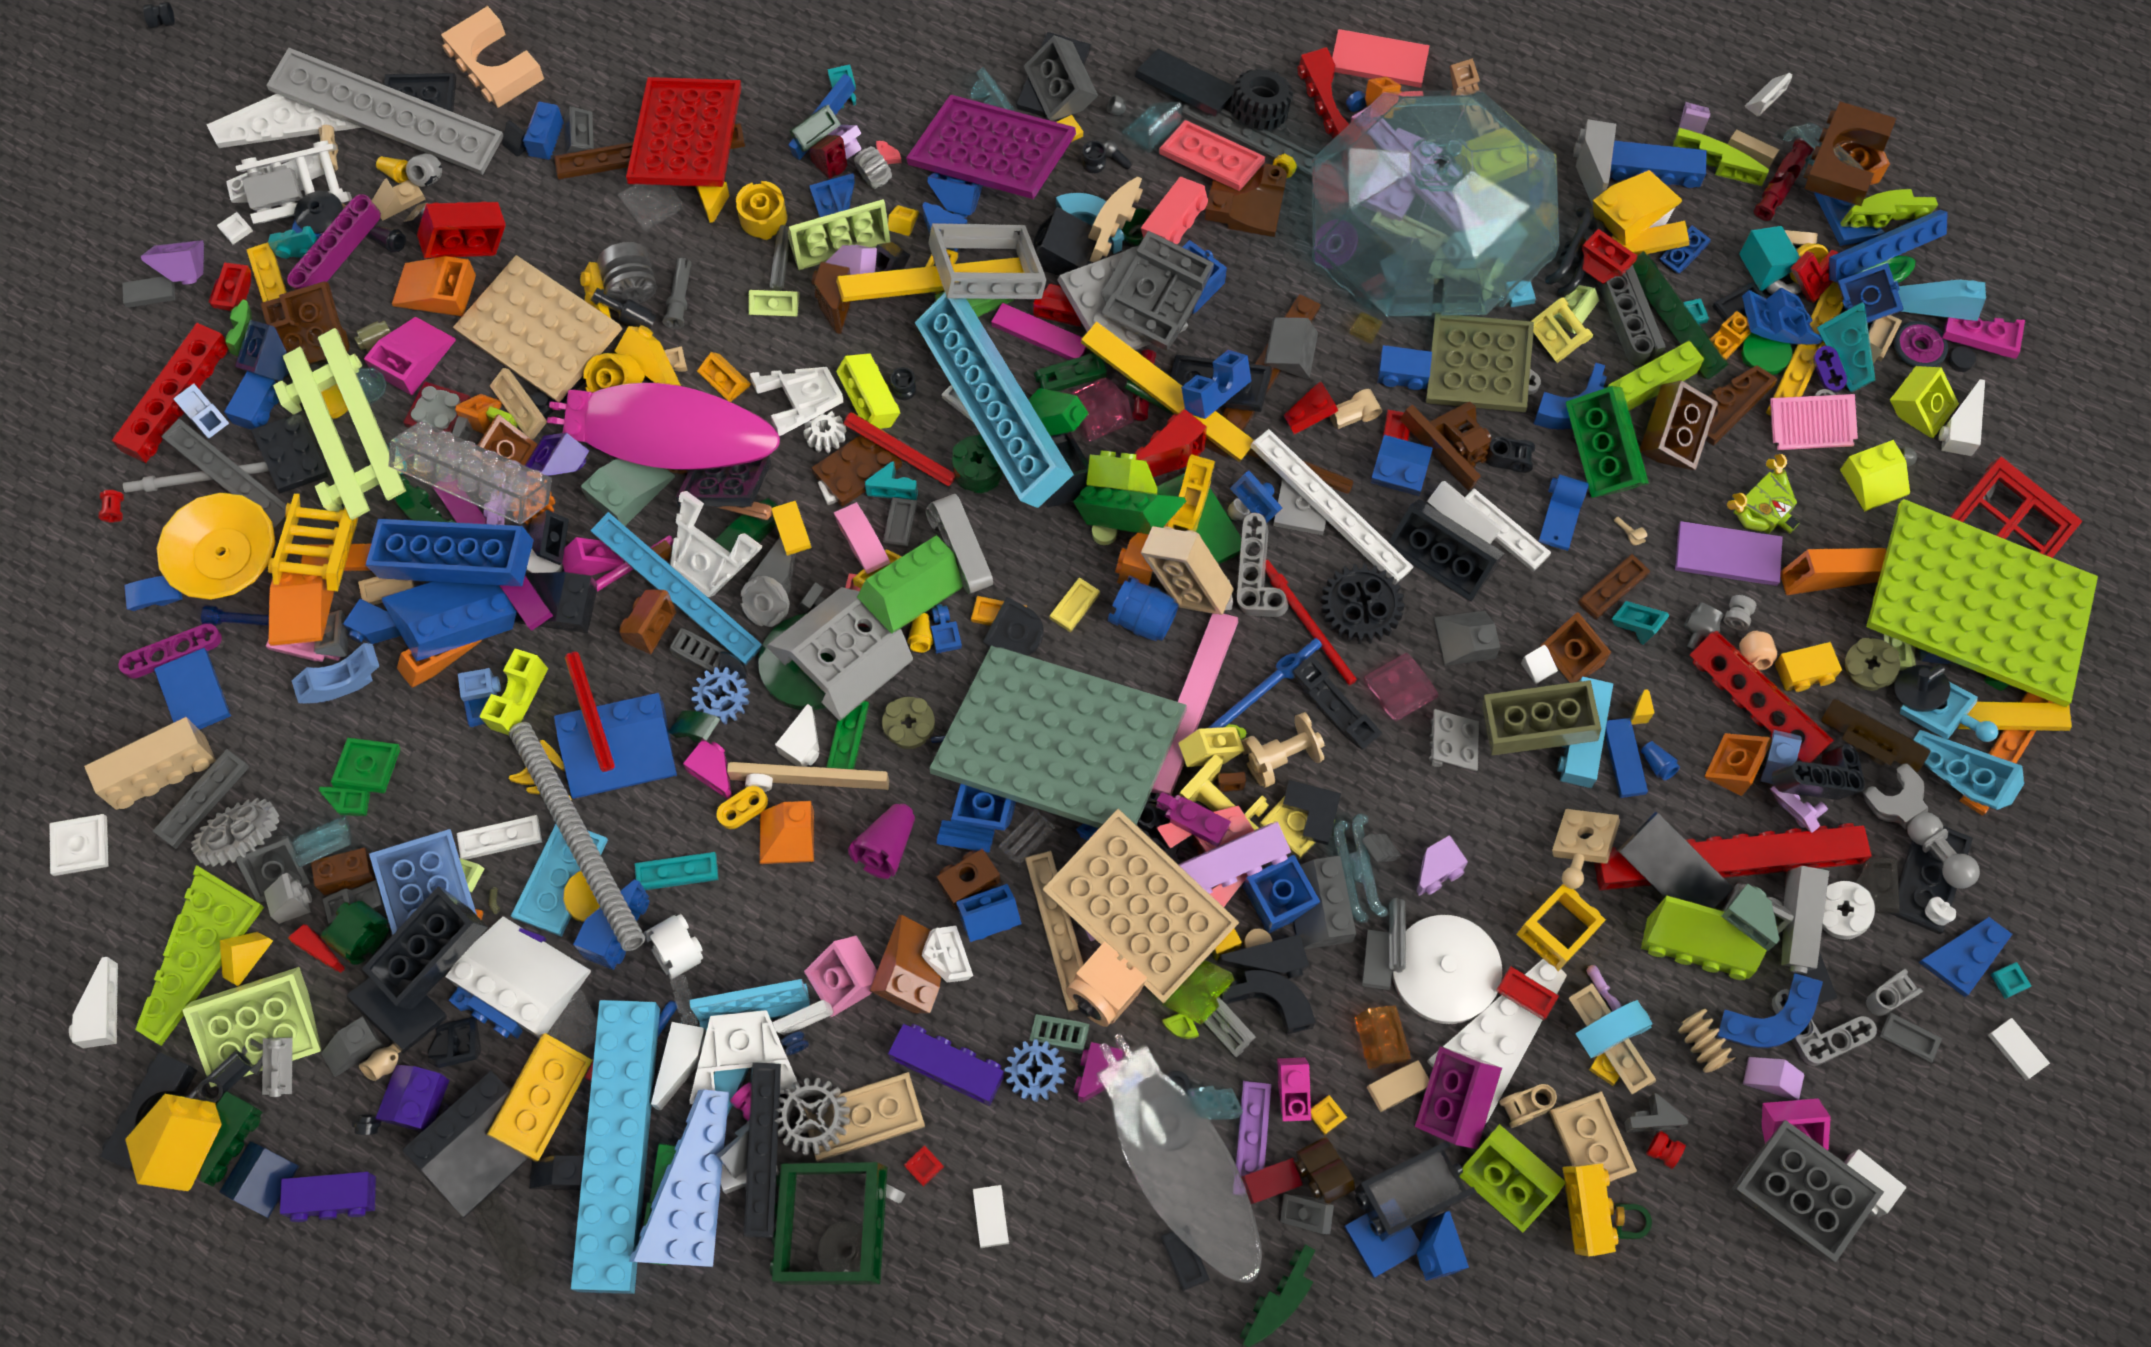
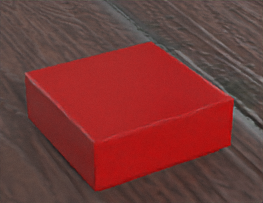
(923, 1166)

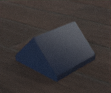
(258, 1179)

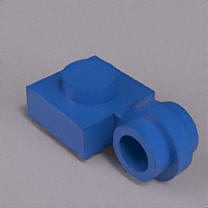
(944, 635)

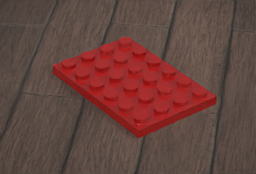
(684, 132)

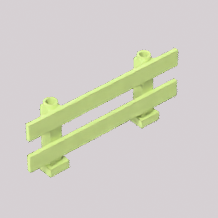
(307, 389)

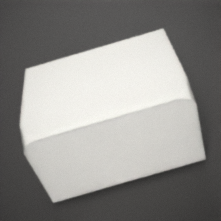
(1539, 664)

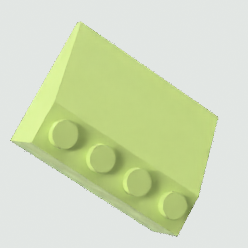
(822, 237)
(257, 1010)

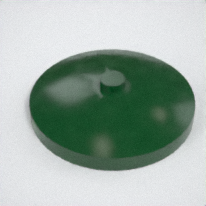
(789, 682)

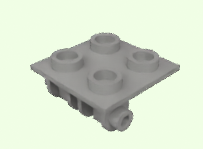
(1454, 740)

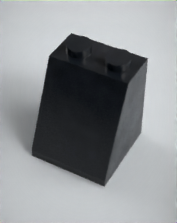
(1063, 243)

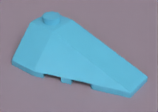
(1946, 299)
(1973, 772)

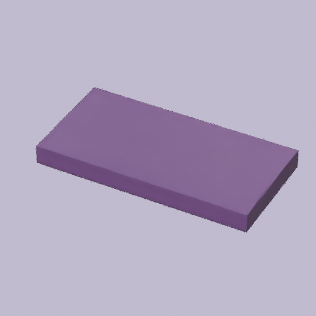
(1729, 553)

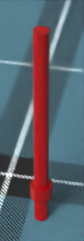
(1280, 582)

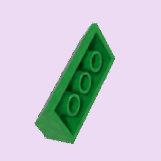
(1607, 442)
(1126, 508)

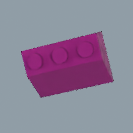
(1458, 1098)

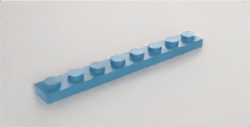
(681, 591)

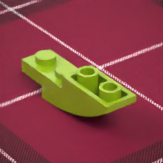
(1889, 205)

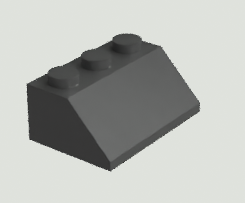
(1060, 79)
(1332, 918)

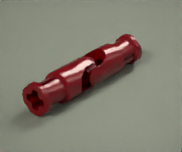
(1783, 180)

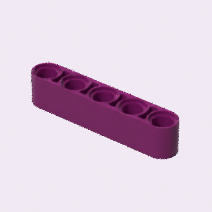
(335, 243)

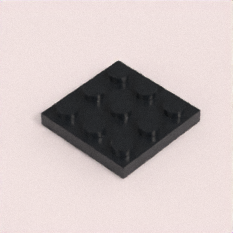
(727, 485)

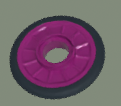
(1920, 331)

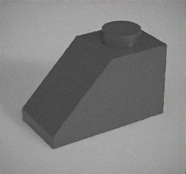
(351, 1046)

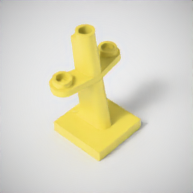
(1203, 790)

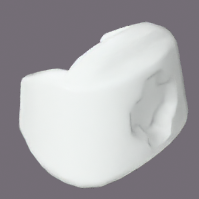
(1940, 911)

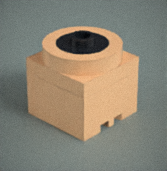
(1105, 986)

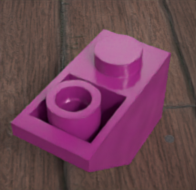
(1094, 1062)

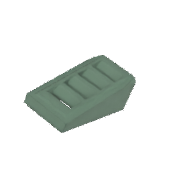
(1071, 1025)

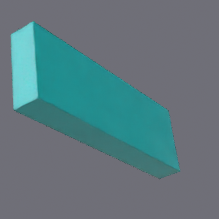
(677, 871)

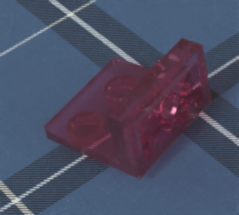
(1106, 407)

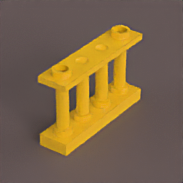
(336, 554)

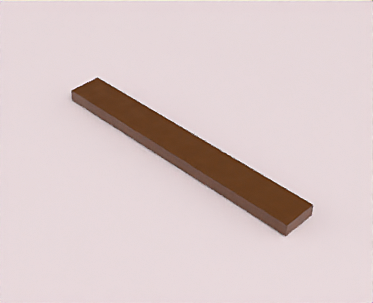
(611, 158)

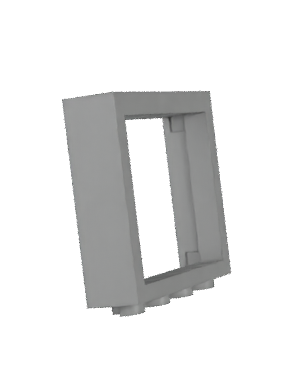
(987, 285)

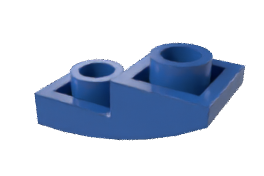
(1681, 257)
(150, 592)

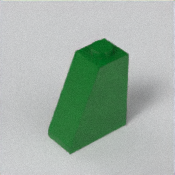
(1058, 410)

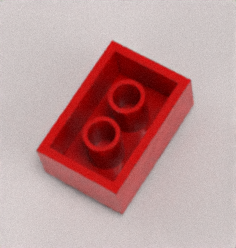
(461, 229)

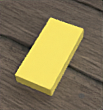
(1074, 604)

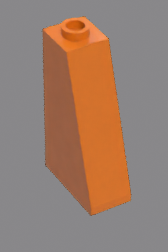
(1832, 569)

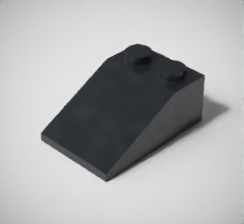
(1077, 463)
(568, 598)

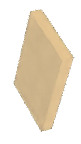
(1592, 1135)

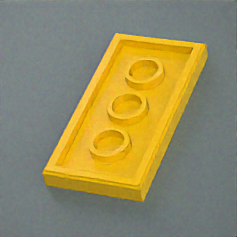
(539, 1097)

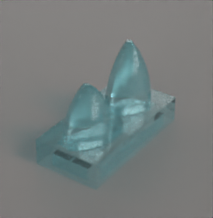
(987, 86)

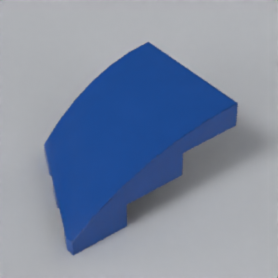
(1780, 318)

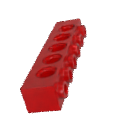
(195, 356)
(1795, 719)

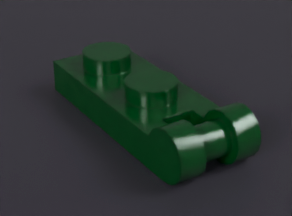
(1071, 373)

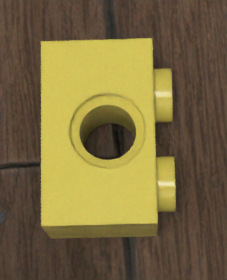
(1205, 743)

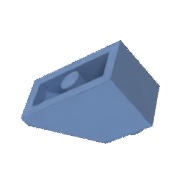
(1781, 752)

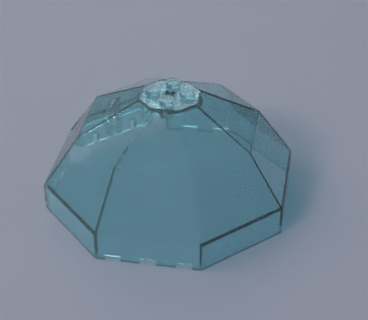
(1398, 221)

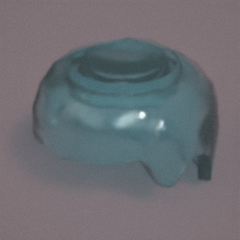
(372, 383)

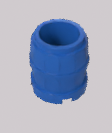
(1143, 610)

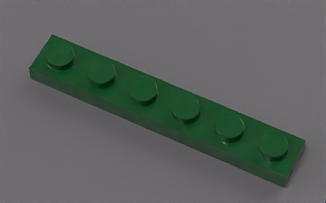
(1677, 315)

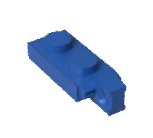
(484, 1012)

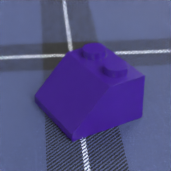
(412, 1097)

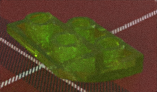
(1198, 993)

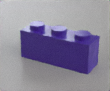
(328, 1196)

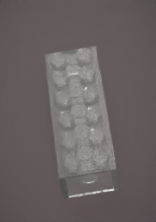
(470, 472)

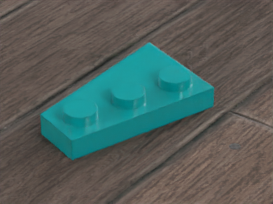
(1851, 340)

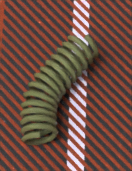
(493, 901)

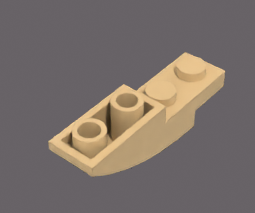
(1113, 216)

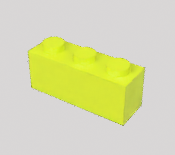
(868, 390)

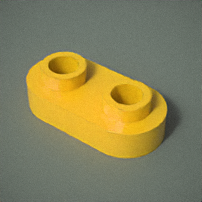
(742, 807)

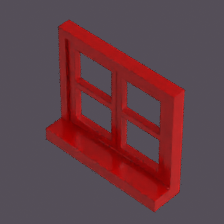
(2033, 497)

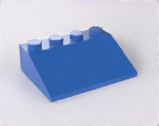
(449, 615)
(636, 739)

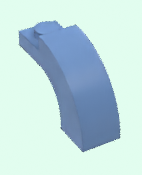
(336, 680)

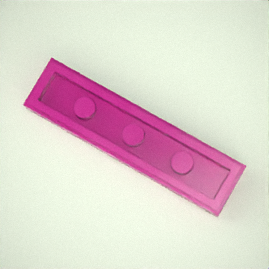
(1038, 332)

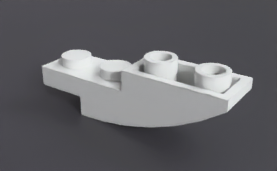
(236, 187)

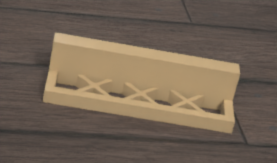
(1622, 1056)

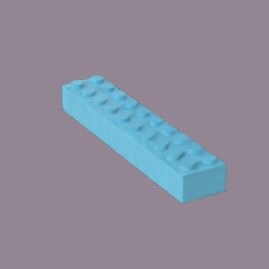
(994, 400)
(616, 1147)

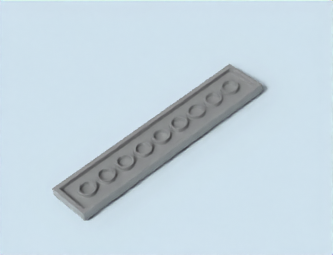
(385, 111)

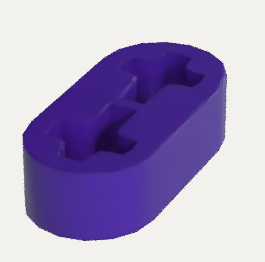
(1835, 366)

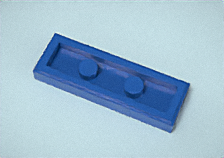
(1625, 758)

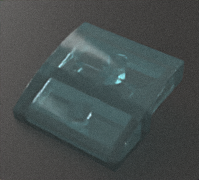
(322, 841)

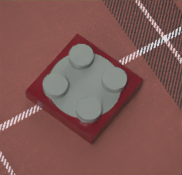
(435, 406)

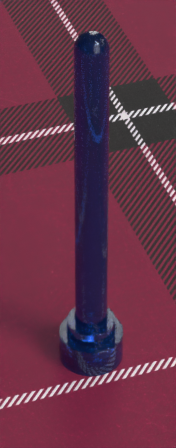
(215, 616)

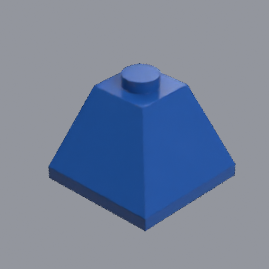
(955, 194)

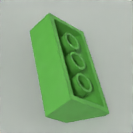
(912, 584)

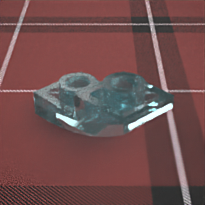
(1215, 1103)

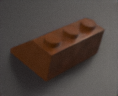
(1678, 425)

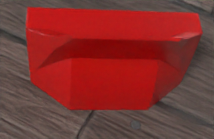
(1606, 257)
(231, 286)
(1056, 306)

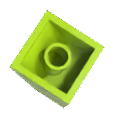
(1120, 473)

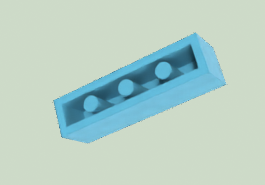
(1582, 760)

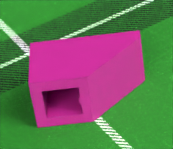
(1294, 1089)

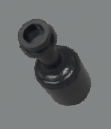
(628, 312)

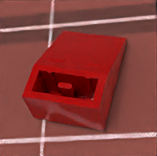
(1174, 444)

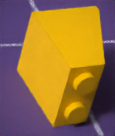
(173, 1142)

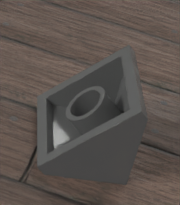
(1292, 346)

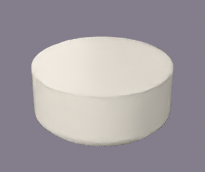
(760, 780)

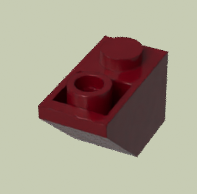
(829, 155)

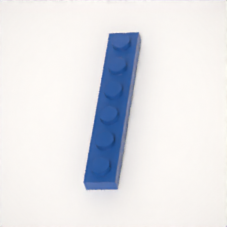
(1887, 245)

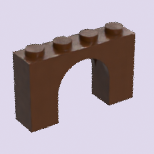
(1847, 125)

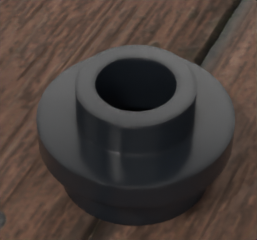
(366, 1124)

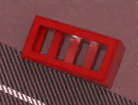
(310, 942)

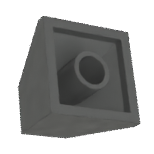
(1467, 637)
(269, 863)

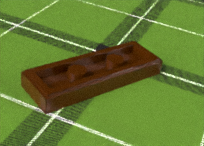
(1613, 587)

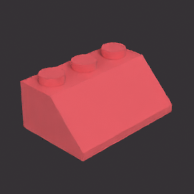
(1177, 210)

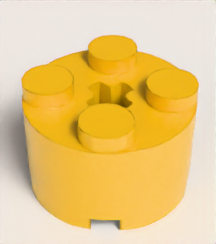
(761, 209)
(611, 370)

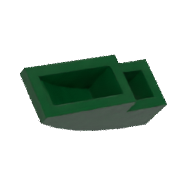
(752, 526)

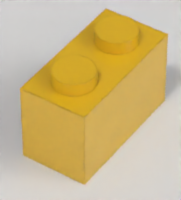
(1808, 667)

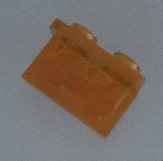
(1382, 1036)

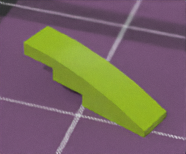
(1728, 160)

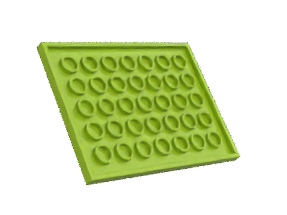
(1983, 602)

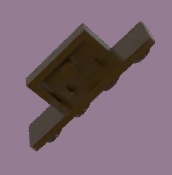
(1874, 737)

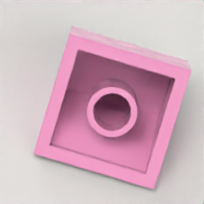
(842, 974)

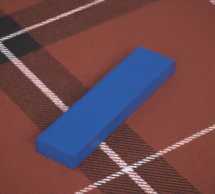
(835, 99)

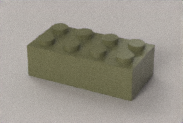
(1541, 717)

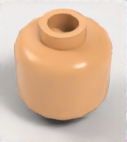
(1759, 649)

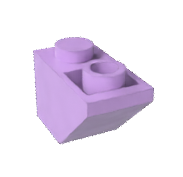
(856, 257)
(1440, 863)

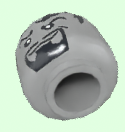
(424, 170)

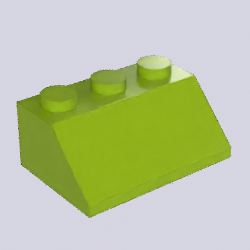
(1511, 1178)

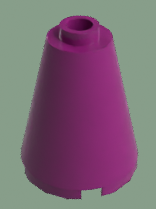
(884, 842)

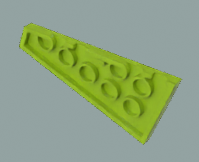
(193, 950)

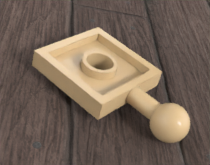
(1594, 849)

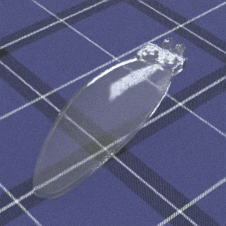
(1181, 1163)

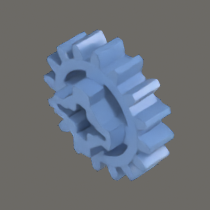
(722, 684)
(1047, 1070)

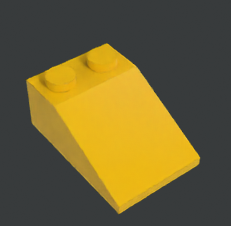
(1634, 205)

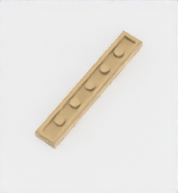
(811, 775)
(1056, 923)

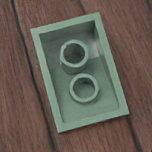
(624, 488)

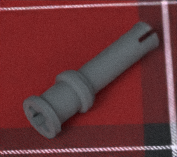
(676, 303)

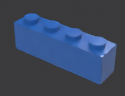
(1668, 163)

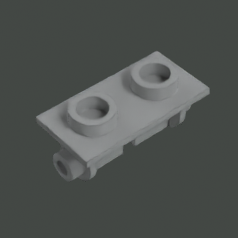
(277, 1066)

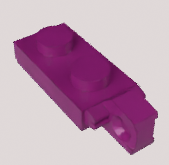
(1194, 818)

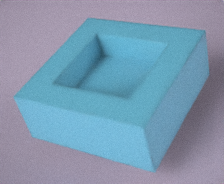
(1523, 296)

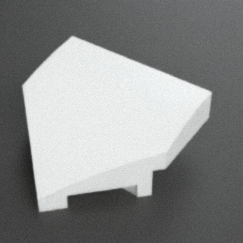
(947, 955)

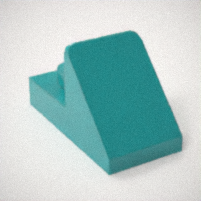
(885, 485)
(1640, 619)

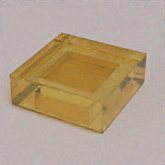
(1366, 327)

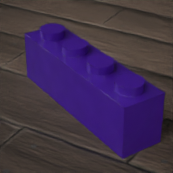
(947, 1064)

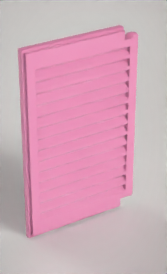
(1814, 421)

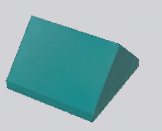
(1768, 255)

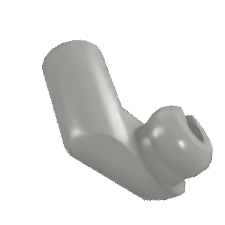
(1793, 287)

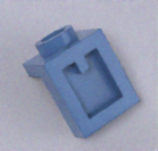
(478, 684)

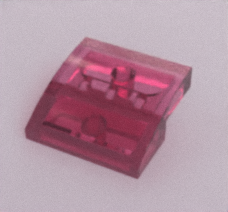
(1401, 686)

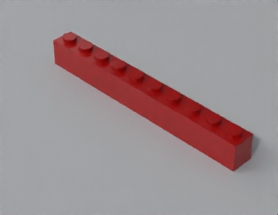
(1757, 854)

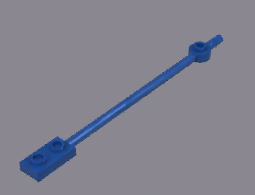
(1284, 670)

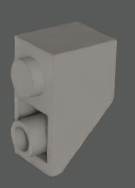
(287, 899)

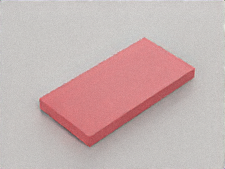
(1380, 57)
(1212, 155)

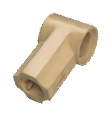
(1361, 407)

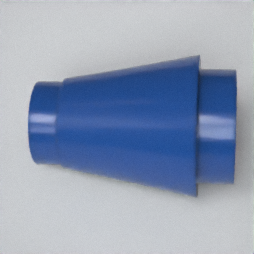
(1660, 761)

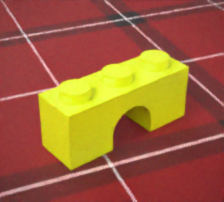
(524, 677)

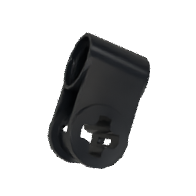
(1512, 454)

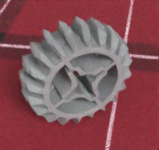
(820, 1106)

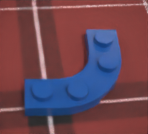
(1778, 1028)

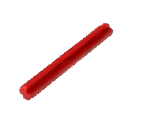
(899, 449)
(589, 711)

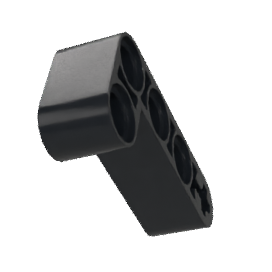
(1835, 778)

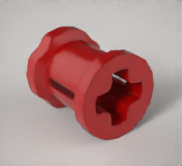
(111, 506)

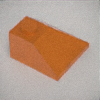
(787, 833)

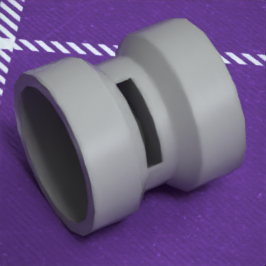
(1740, 611)

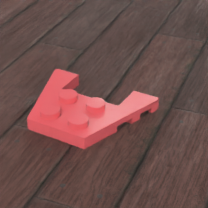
(1239, 826)

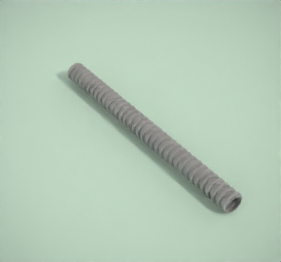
(577, 837)

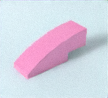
(861, 538)

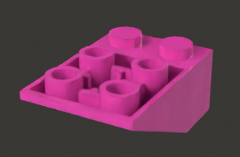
(409, 354)

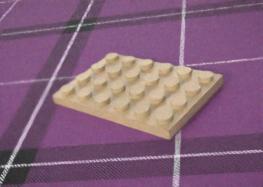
(537, 328)
(1141, 904)

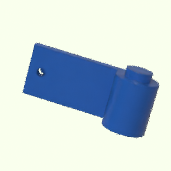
(1562, 511)

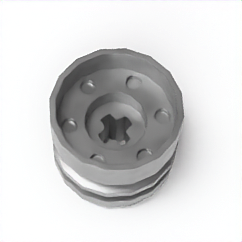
(627, 272)

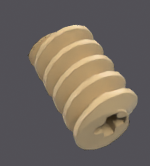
(1705, 1041)

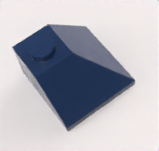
(262, 352)

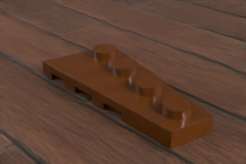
(1737, 399)

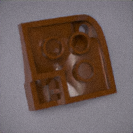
(1253, 207)
(303, 317)

